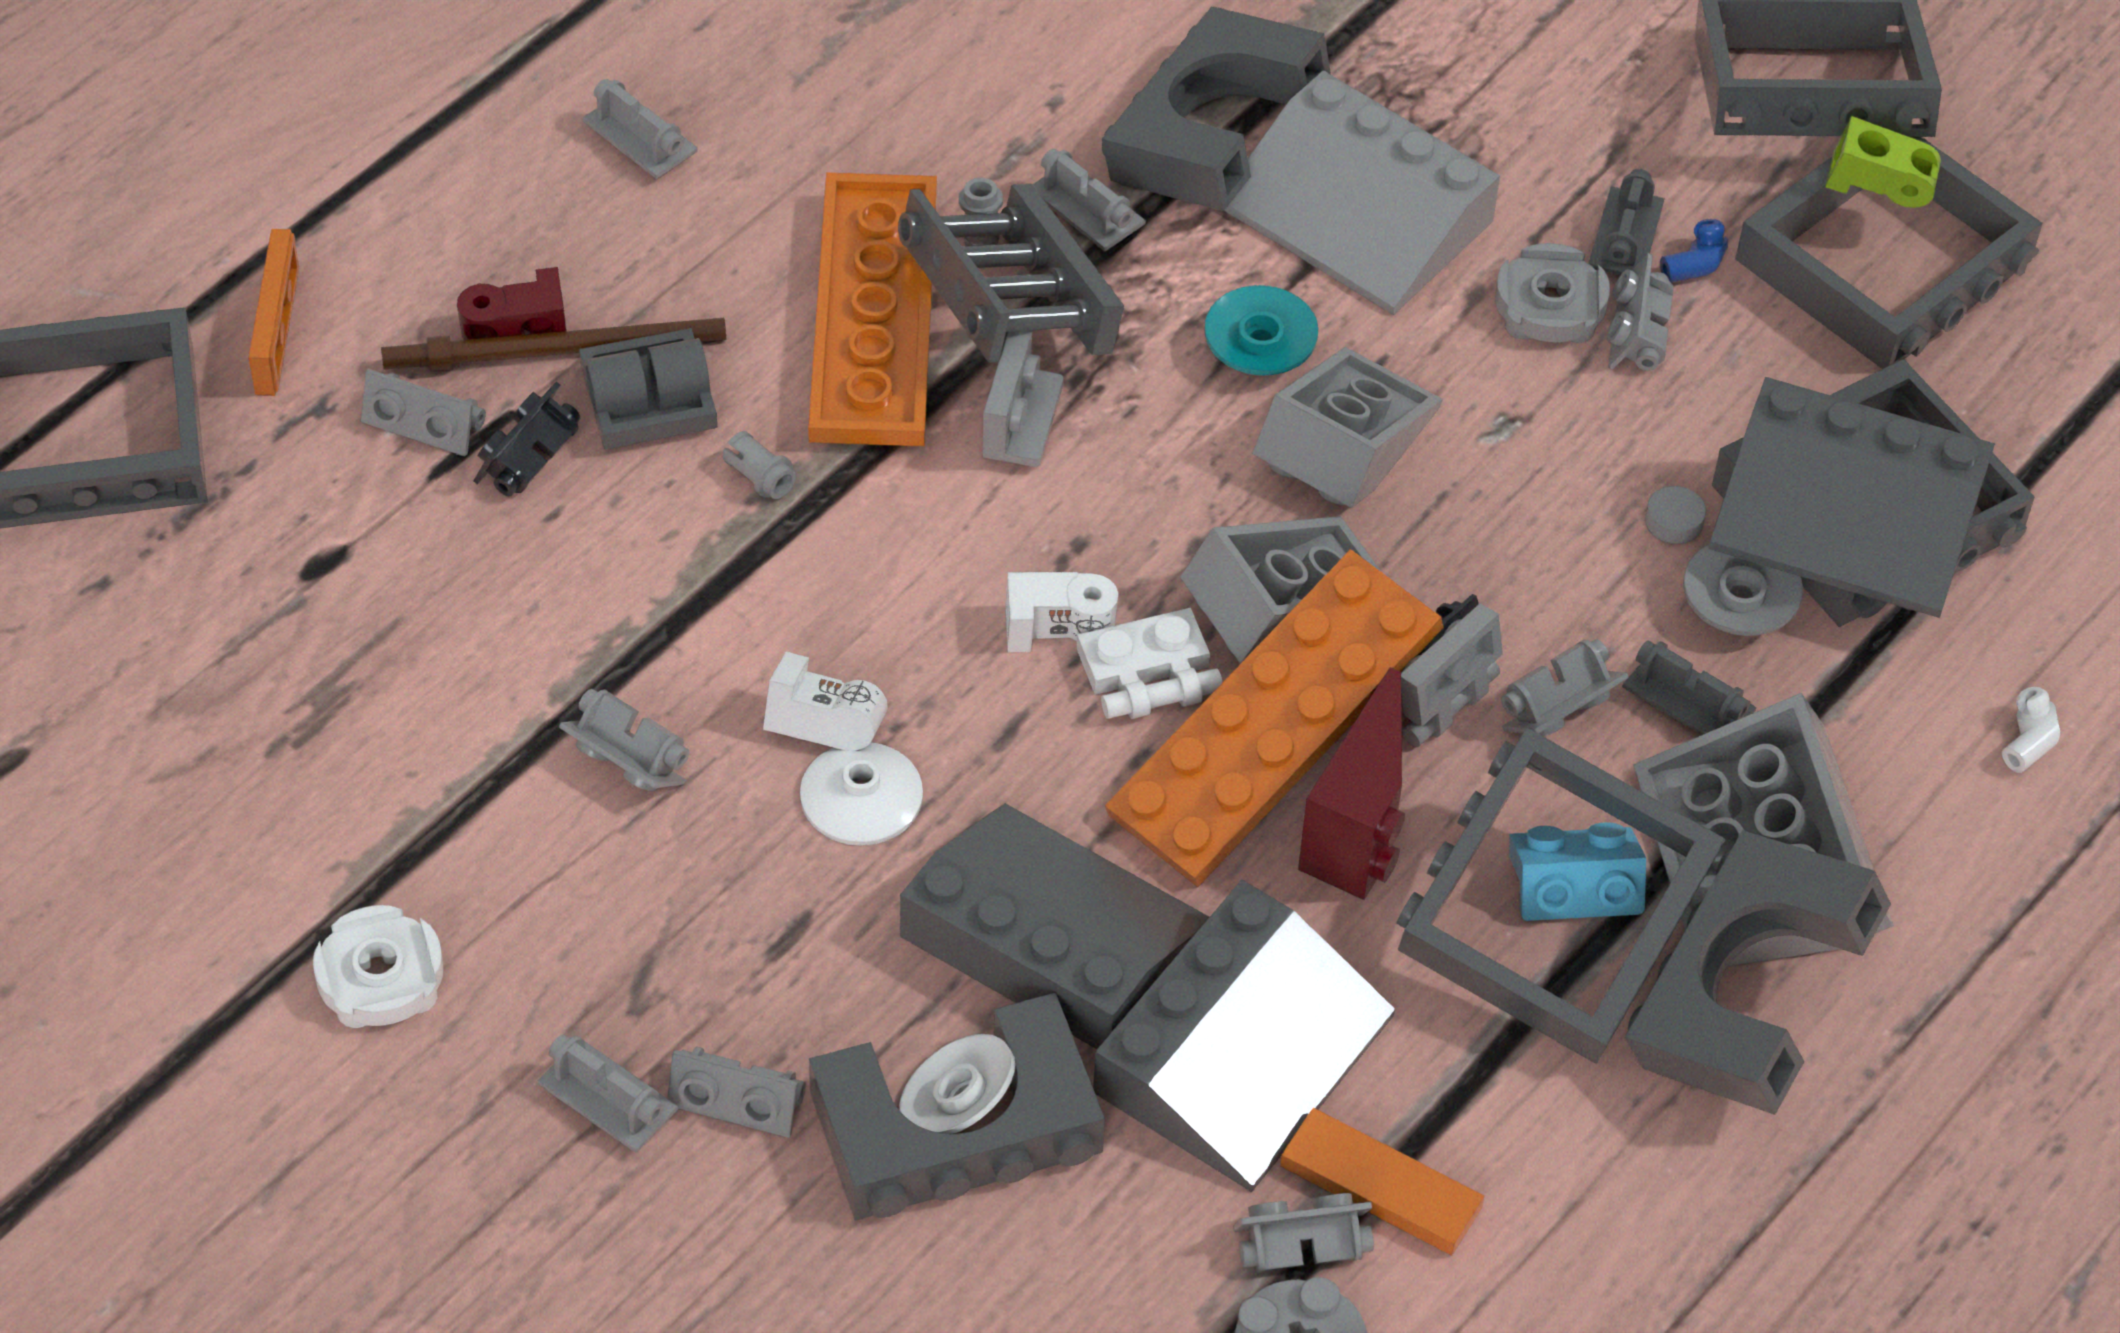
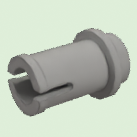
(980, 197)
(769, 473)

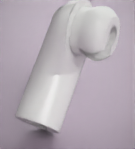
(2037, 728)

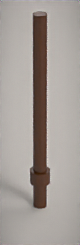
(441, 353)

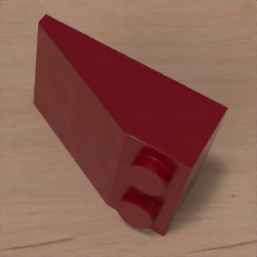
(1356, 801)

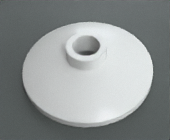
(866, 811)
(958, 1084)

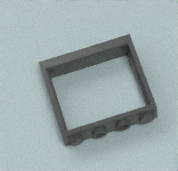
(1816, 105)
(1771, 254)
(110, 483)
(2002, 498)
(1503, 986)

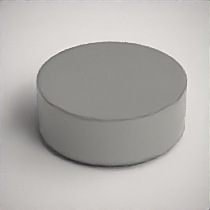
(1675, 514)

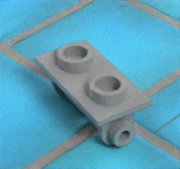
(637, 130)
(1085, 201)
(1640, 316)
(419, 412)
(1580, 685)
(606, 736)
(605, 1092)
(734, 1093)
(1329, 1226)

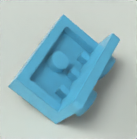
(1579, 872)

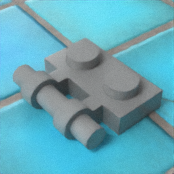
(1450, 674)

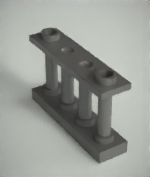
(1035, 241)

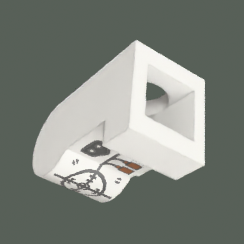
(1056, 606)
(822, 707)

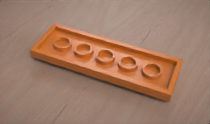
(870, 316)
(1273, 717)

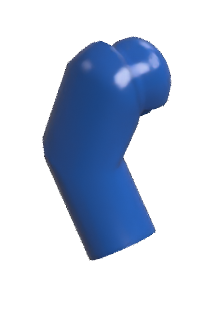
(1703, 255)

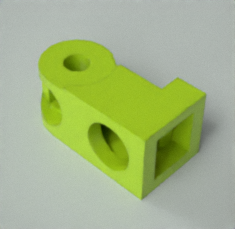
(1884, 164)

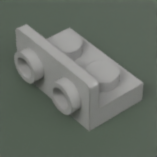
(1020, 404)

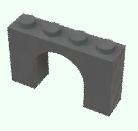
(1220, 57)
(1757, 895)
(897, 1164)

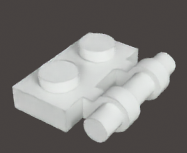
(1144, 652)

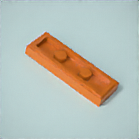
(274, 312)
(1394, 1183)

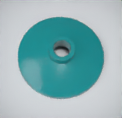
(1261, 330)

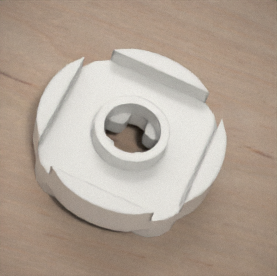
(385, 997)

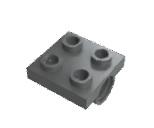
(649, 388)

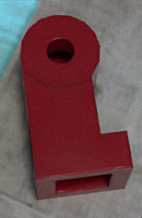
(514, 308)

